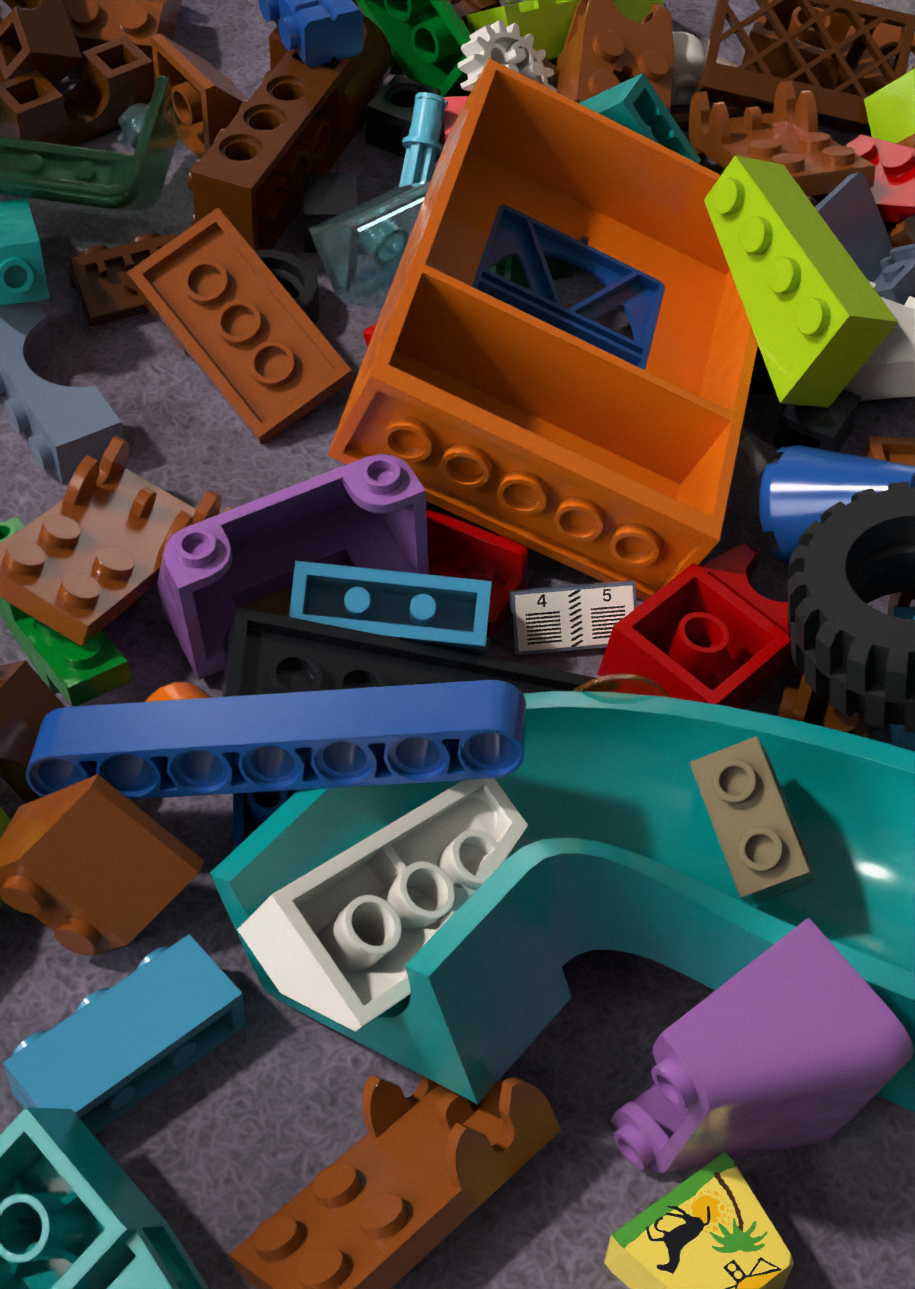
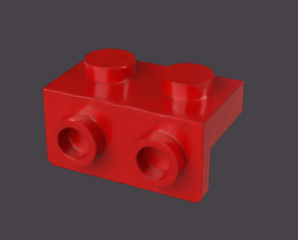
(473, 553)

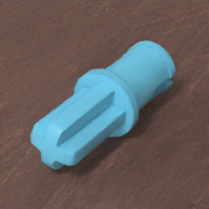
(423, 138)

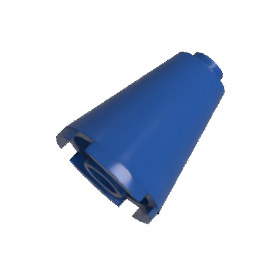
(811, 482)

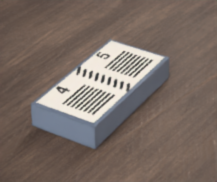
(568, 615)

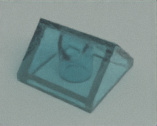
(368, 241)

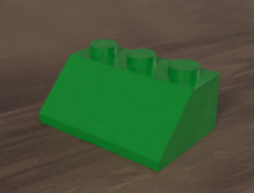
(423, 40)

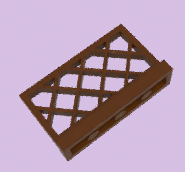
(834, 108)

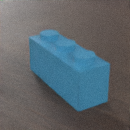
(394, 604)
(129, 1037)

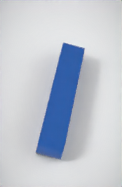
(285, 740)

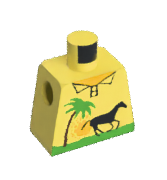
(702, 1237)

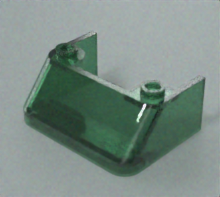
(93, 175)

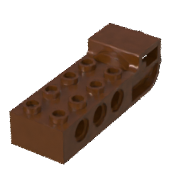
(287, 128)

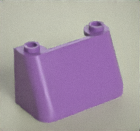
(351, 516)
(765, 1061)

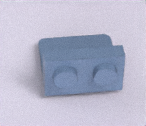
(860, 229)

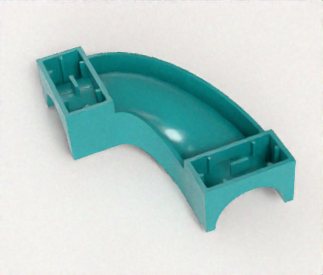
(621, 864)

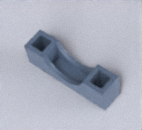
(60, 419)

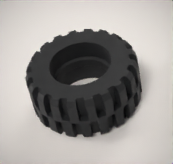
(834, 635)

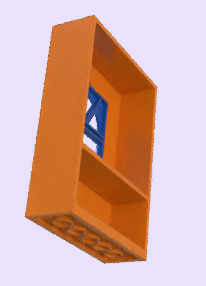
(531, 408)

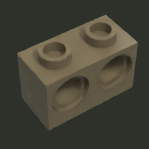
(753, 821)

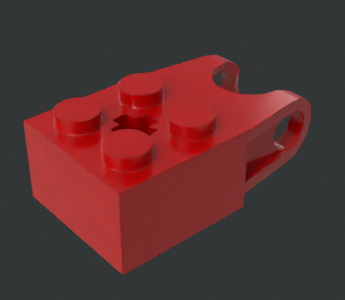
(705, 635)

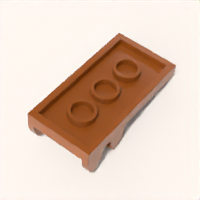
(780, 137)
(240, 326)
(95, 546)
(398, 1187)

